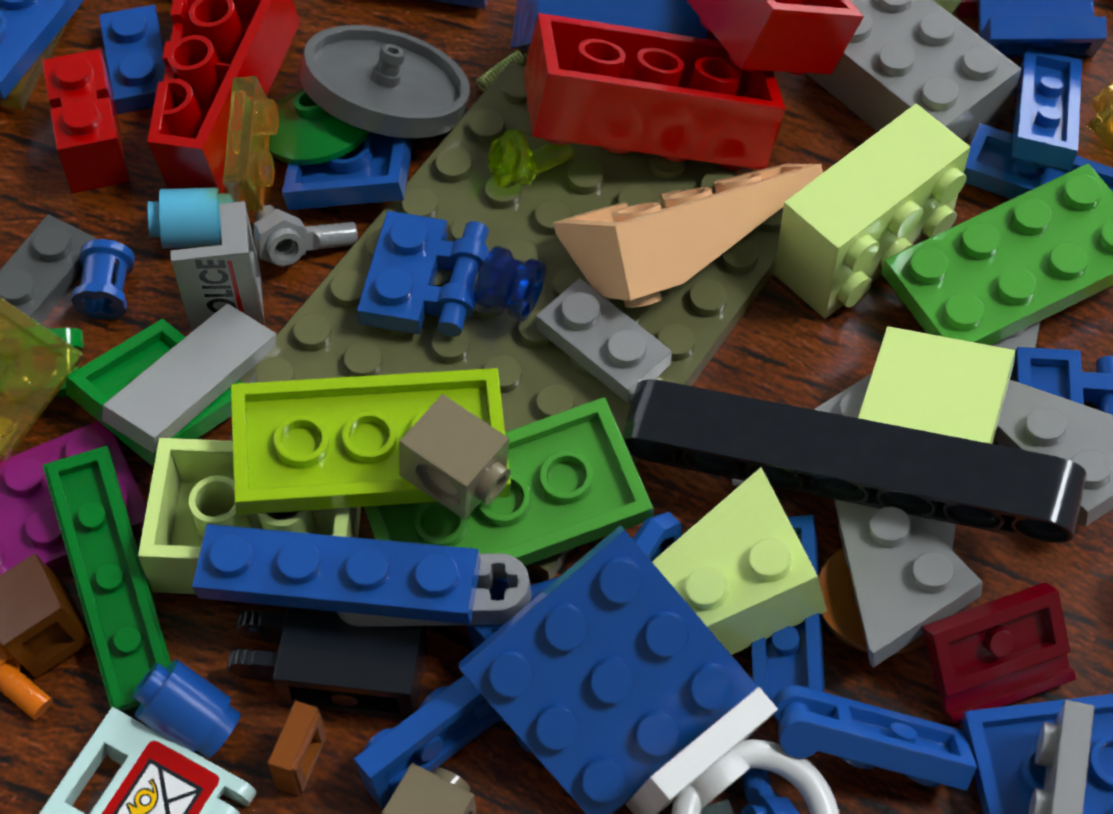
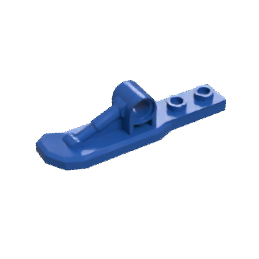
(459, 712)

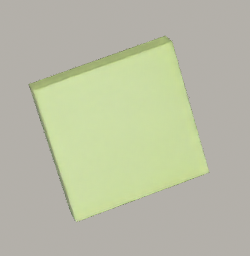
(938, 385)

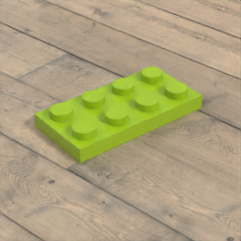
(340, 437)

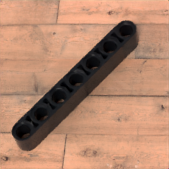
(857, 460)

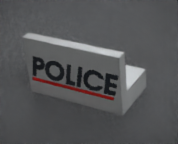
(223, 272)

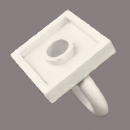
(721, 758)

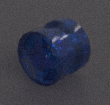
(510, 283)

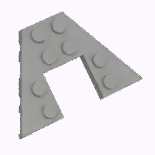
(904, 569)

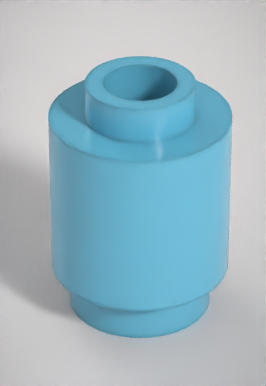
(187, 217)

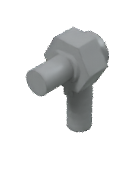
(284, 238)

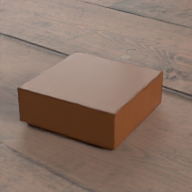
(297, 749)

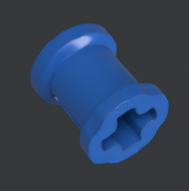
(103, 279)

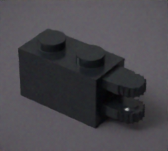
(334, 662)

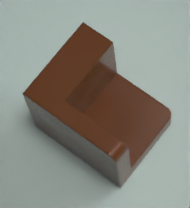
(39, 617)

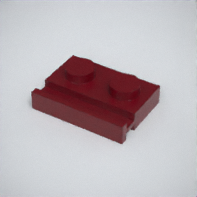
(999, 651)

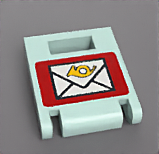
(153, 776)

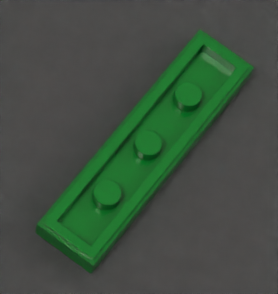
(107, 572)

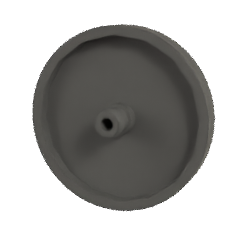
(384, 81)

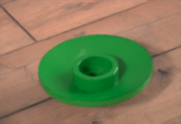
(311, 134)

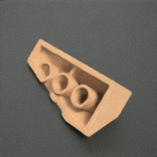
(654, 247)

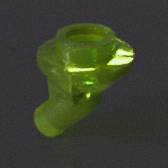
(514, 162)

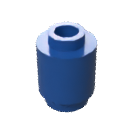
(185, 708)

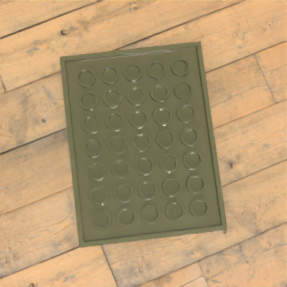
(532, 370)

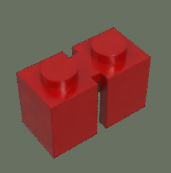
(85, 121)

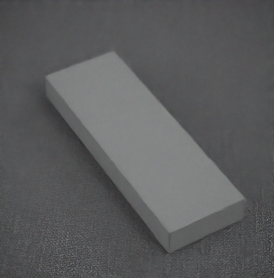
(189, 377)

